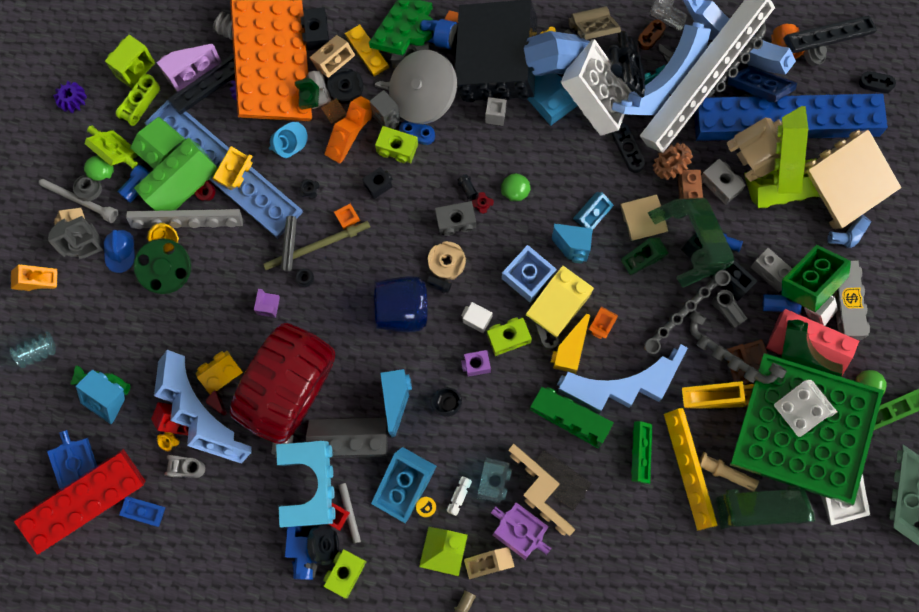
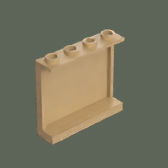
(852, 177)

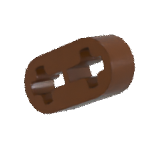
(648, 32)

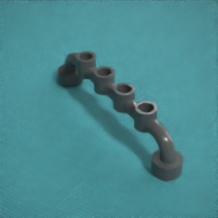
(756, 42)
(652, 344)
(735, 362)

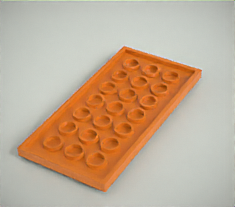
(269, 58)

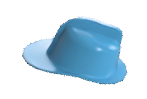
(288, 139)

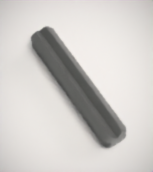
(288, 244)

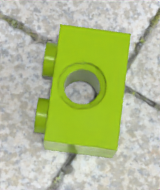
(390, 137)
(502, 345)
(344, 586)

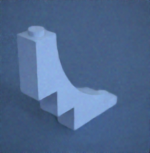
(689, 50)
(767, 58)
(651, 382)
(204, 430)

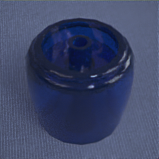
(401, 304)

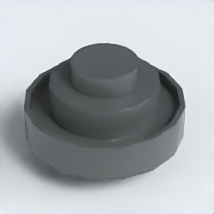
(815, 56)
(86, 188)

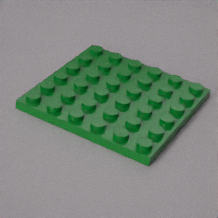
(825, 458)

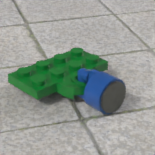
(410, 24)

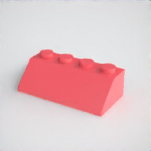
(828, 342)

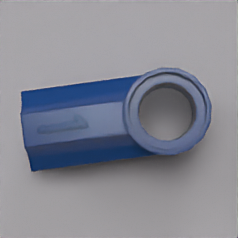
(137, 175)
(779, 303)

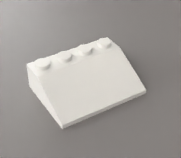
(596, 88)

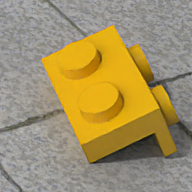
(232, 168)
(218, 372)

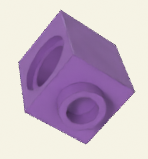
(481, 356)

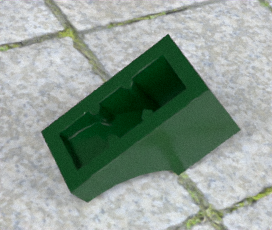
(644, 255)

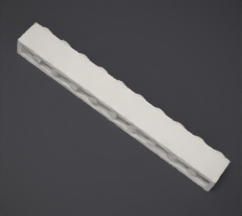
(706, 73)

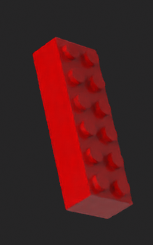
(80, 501)

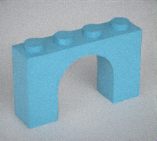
(319, 508)

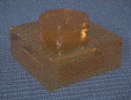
(334, 111)

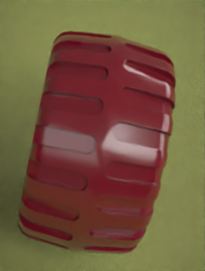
(282, 383)

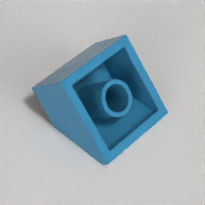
(573, 241)
(100, 395)

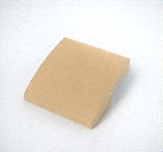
(638, 220)

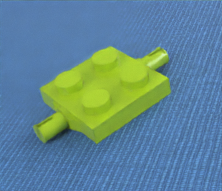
(110, 147)

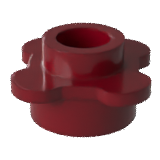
(482, 207)

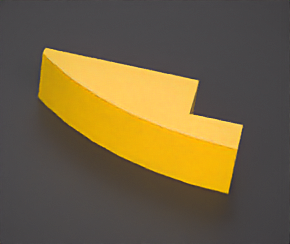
(717, 395)

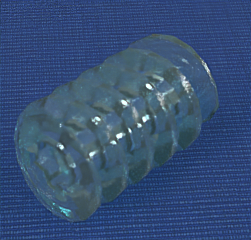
(33, 351)

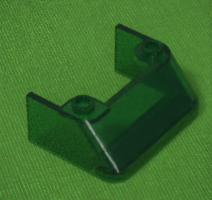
(715, 252)
(764, 508)

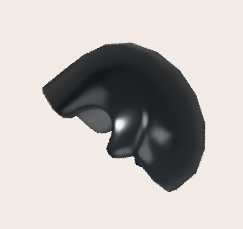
(446, 402)

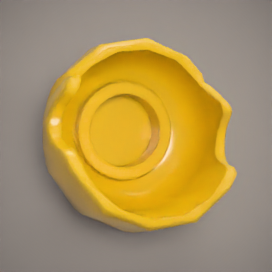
(163, 230)

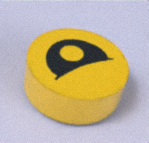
(426, 507)

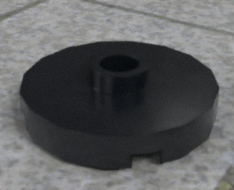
(341, 78)
(322, 544)

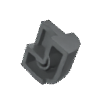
(75, 238)

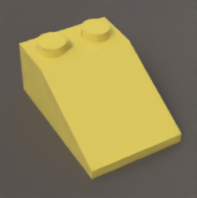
(560, 301)

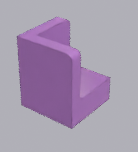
(266, 304)

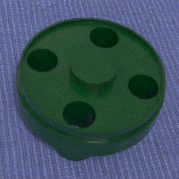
(162, 266)

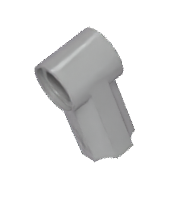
(324, 96)

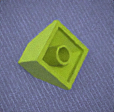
(443, 551)

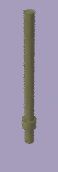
(350, 231)

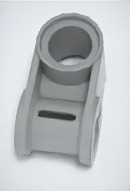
(181, 467)

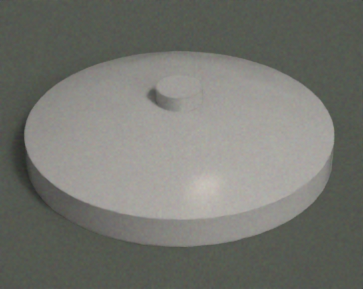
(423, 86)

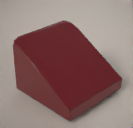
(215, 402)

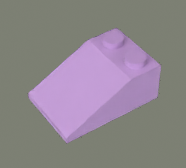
(188, 65)

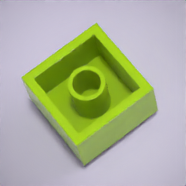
(130, 61)

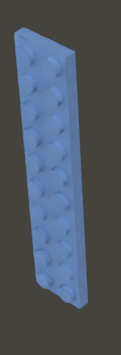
(255, 193)

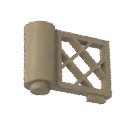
(593, 23)

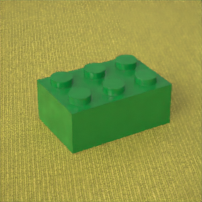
(815, 278)

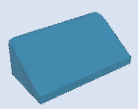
(593, 210)

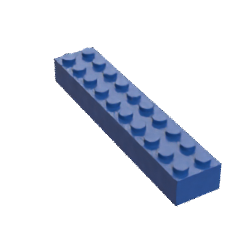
(826, 114)

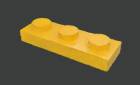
(370, 56)

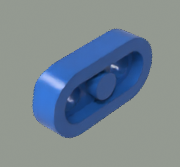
(418, 130)

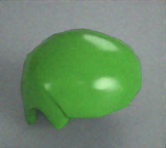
(97, 168)
(515, 187)
(872, 379)

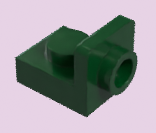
(308, 93)

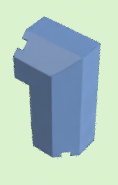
(553, 52)

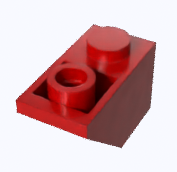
(162, 417)

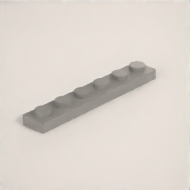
(185, 218)

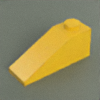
(569, 351)

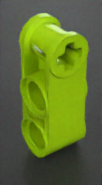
(136, 109)

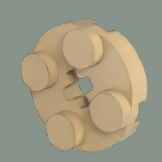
(441, 252)

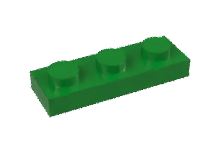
(641, 452)

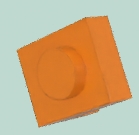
(603, 323)

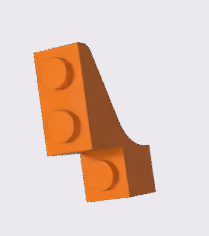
(347, 129)

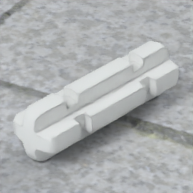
(459, 495)

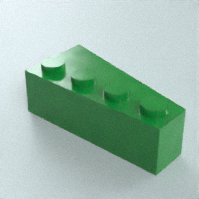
(571, 416)

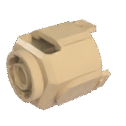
(757, 147)

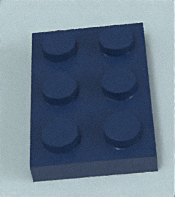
(762, 84)

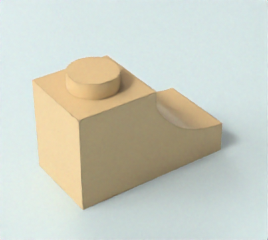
(489, 562)

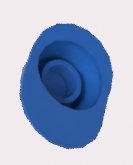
(119, 251)

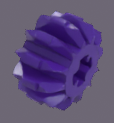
(70, 96)

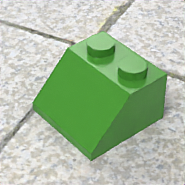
(156, 142)

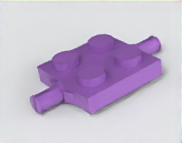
(520, 531)

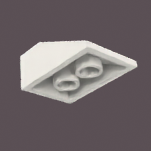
(841, 512)

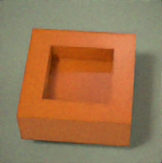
(347, 216)

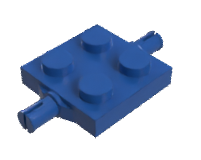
(71, 459)

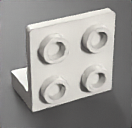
(804, 407)

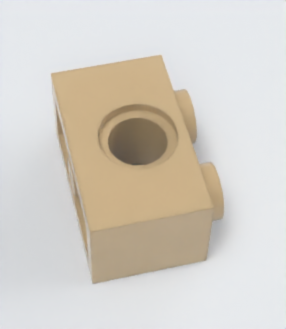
(332, 56)

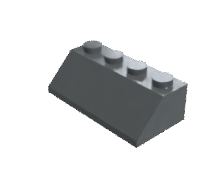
(351, 436)

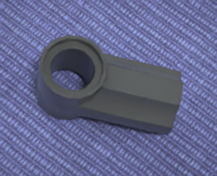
(731, 310)

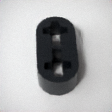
(877, 82)

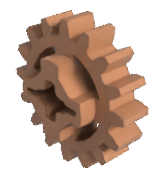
(672, 161)

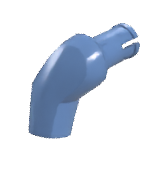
(852, 235)

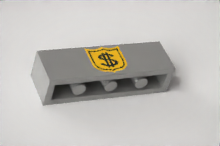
(851, 307)

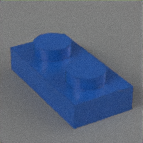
(142, 511)

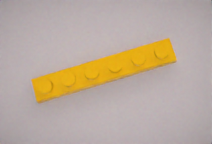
(690, 469)

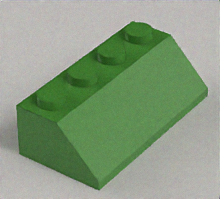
(177, 177)

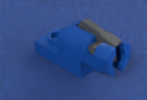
(297, 548)

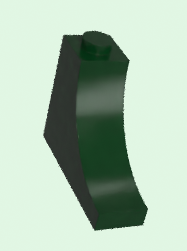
(800, 350)

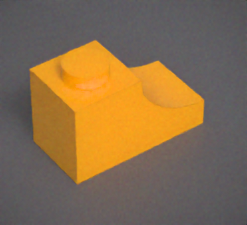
(32, 277)

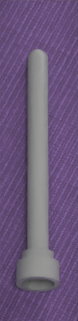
(108, 213)

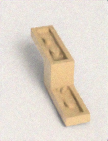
(541, 490)

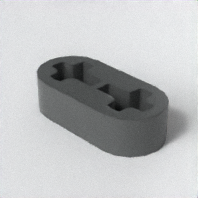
(543, 337)

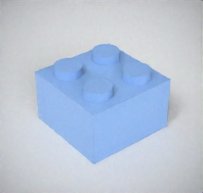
(528, 273)

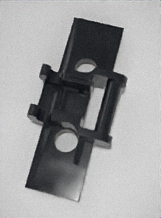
(627, 63)

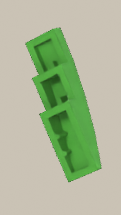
(897, 409)

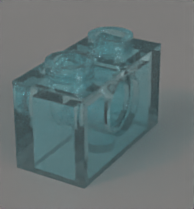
(486, 491)

